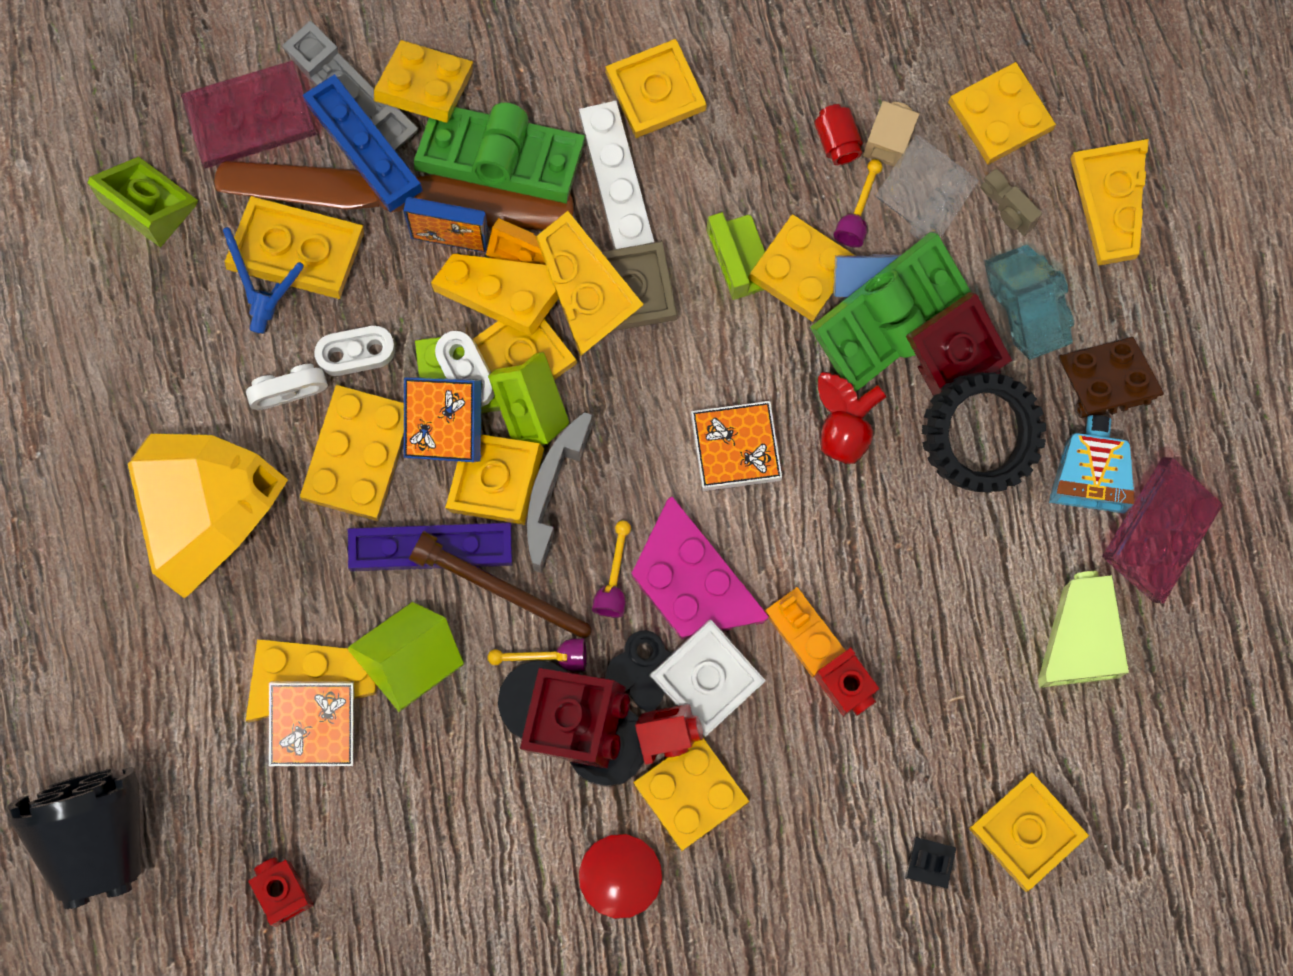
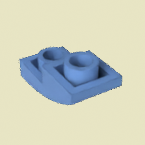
(855, 271)

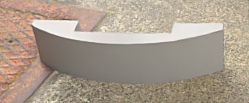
(320, 60)
(570, 445)

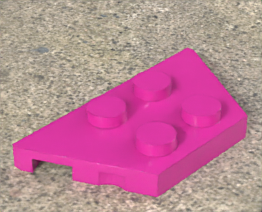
(690, 579)

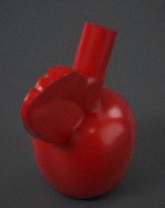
(845, 432)

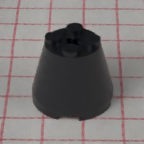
(83, 834)

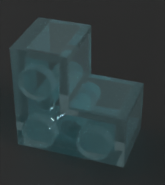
(1033, 300)

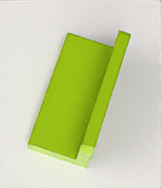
(737, 251)
(529, 400)

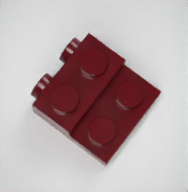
(958, 344)
(575, 718)

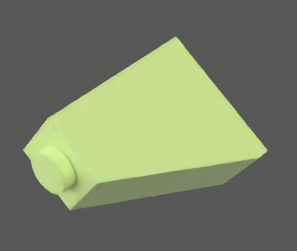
(1085, 634)

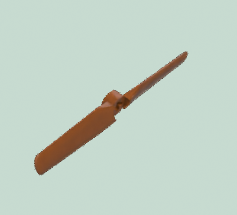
(349, 191)

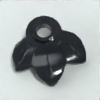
(634, 671)

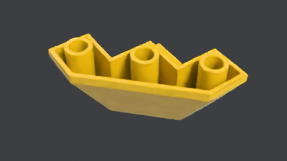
(198, 502)

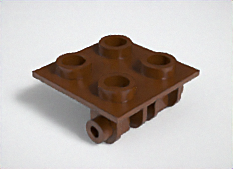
(1110, 377)

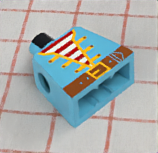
(1095, 470)

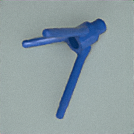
(262, 302)

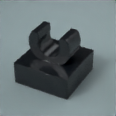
(930, 863)

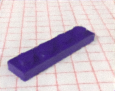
(391, 546)

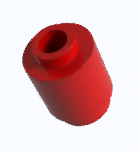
(839, 134)

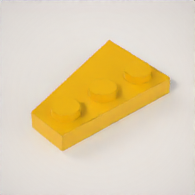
(1111, 197)
(585, 282)
(501, 289)
(301, 663)

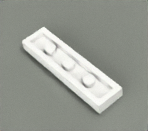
(615, 175)

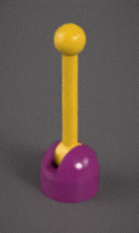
(851, 228)
(610, 599)
(570, 655)

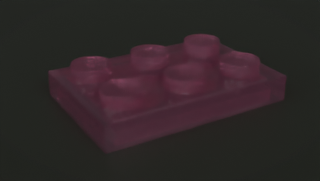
(248, 114)
(1162, 530)

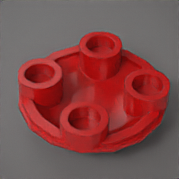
(620, 876)

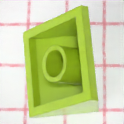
(143, 198)
(408, 654)

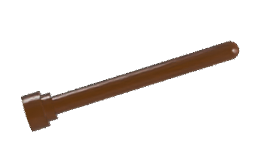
(430, 552)

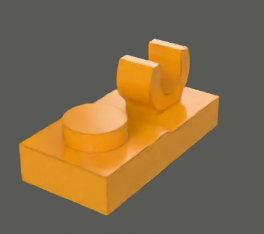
(513, 244)
(804, 631)

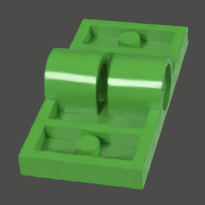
(501, 152)
(873, 322)

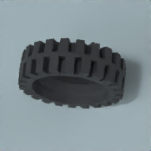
(1028, 437)

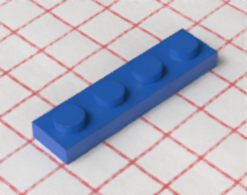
(362, 143)

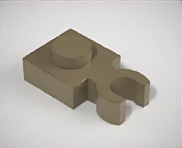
(1014, 205)

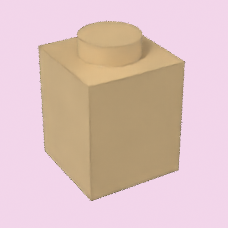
(891, 132)

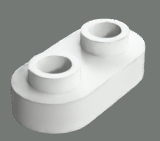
(355, 350)
(470, 366)
(299, 384)

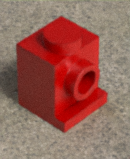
(832, 678)
(668, 732)
(294, 896)

